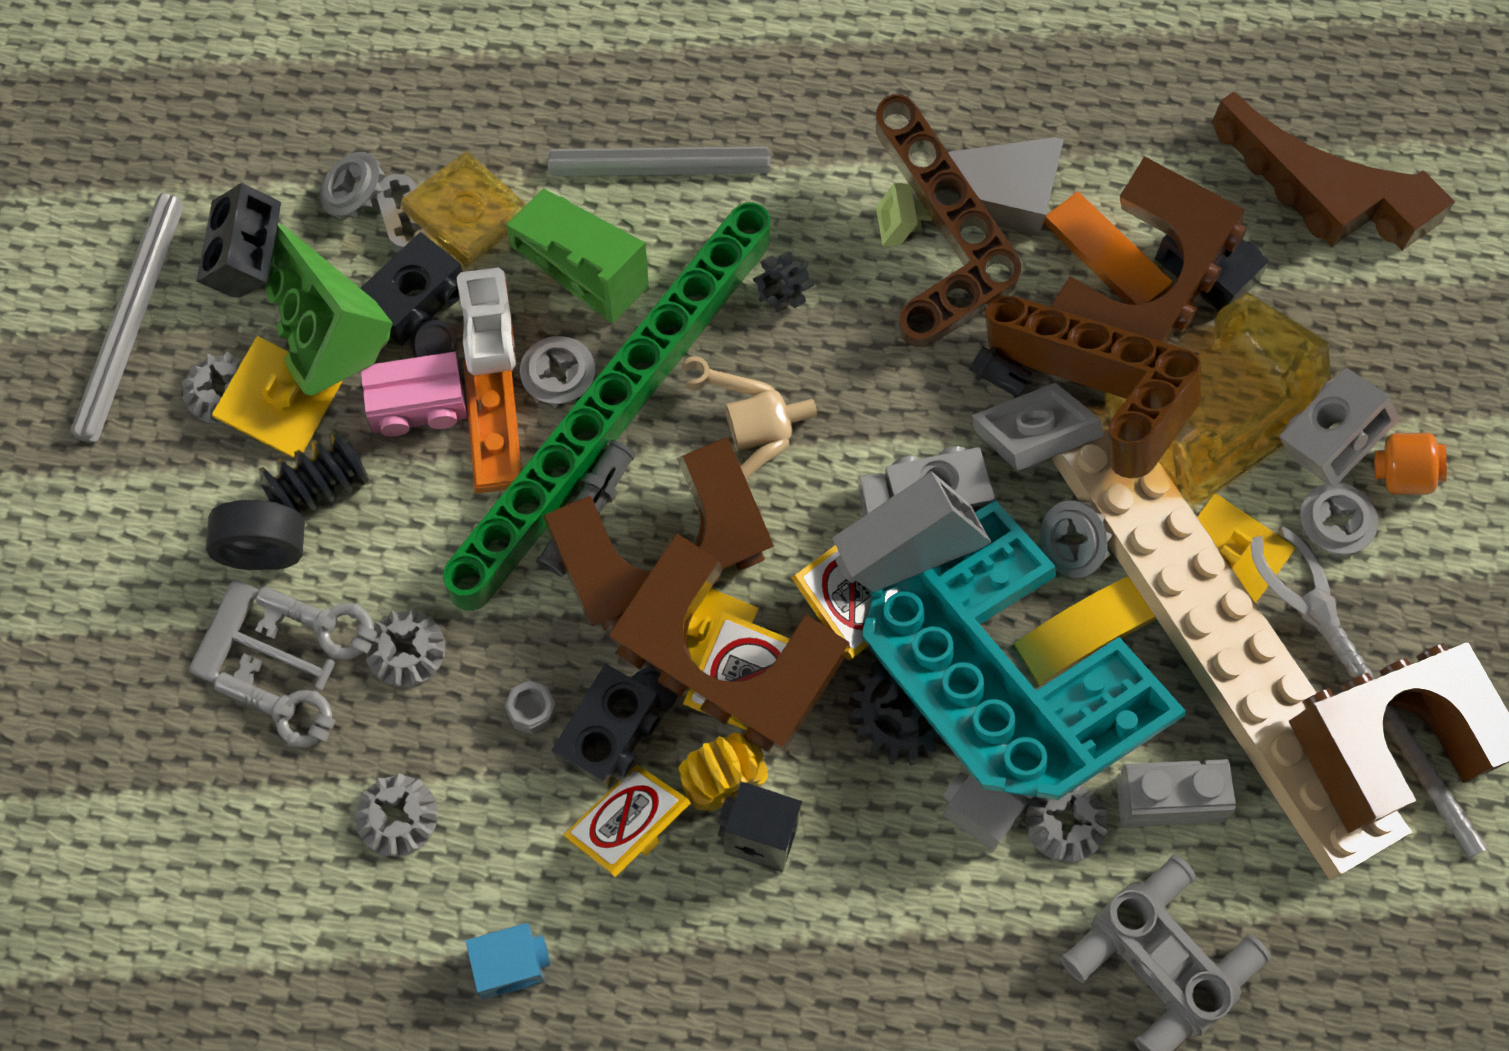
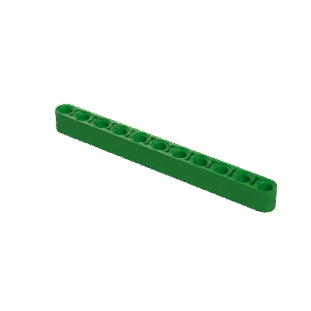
(606, 420)

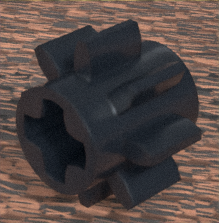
(794, 276)

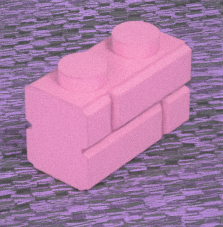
(414, 394)

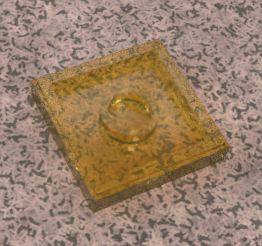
(463, 208)

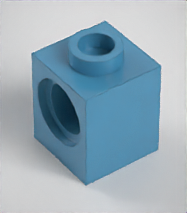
(507, 960)

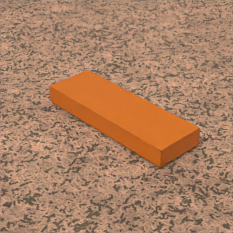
(1107, 251)
(492, 430)

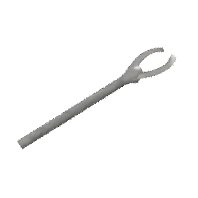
(1320, 611)

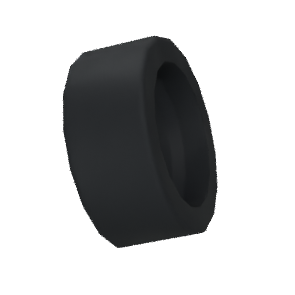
(255, 535)

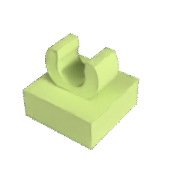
(899, 214)

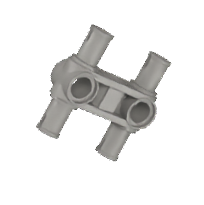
(1166, 957)

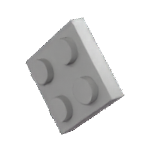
(1037, 426)

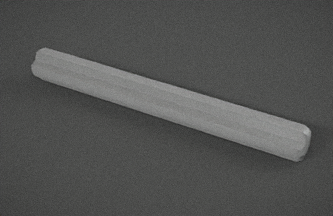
(659, 161)

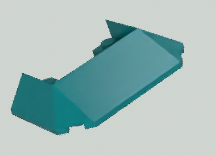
(978, 699)

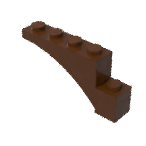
(1328, 190)

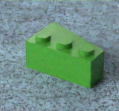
(581, 253)

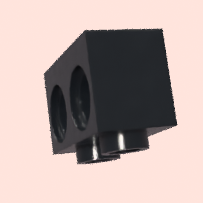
(239, 241)
(595, 722)

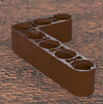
(950, 220)
(1153, 376)

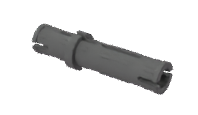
(599, 485)

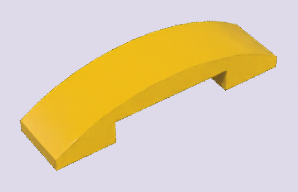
(1083, 630)

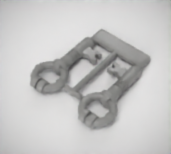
(225, 630)

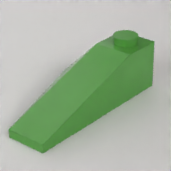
(323, 315)

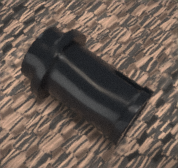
(999, 371)

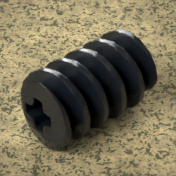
(314, 474)

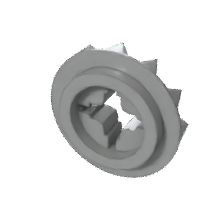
(341, 181)
(565, 353)
(200, 379)
(1343, 501)
(1068, 556)
(406, 669)
(399, 837)
(1081, 840)

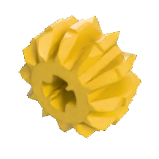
(719, 769)

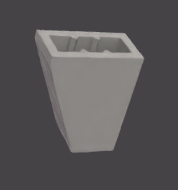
(1010, 181)
(909, 535)

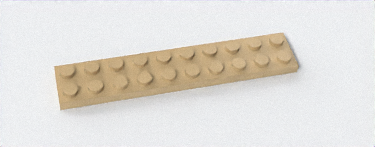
(1222, 642)

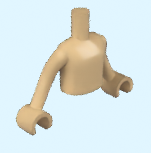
(756, 420)

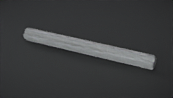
(127, 319)

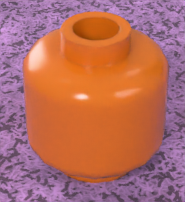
(1411, 463)

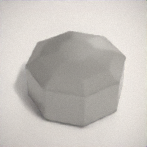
(530, 707)

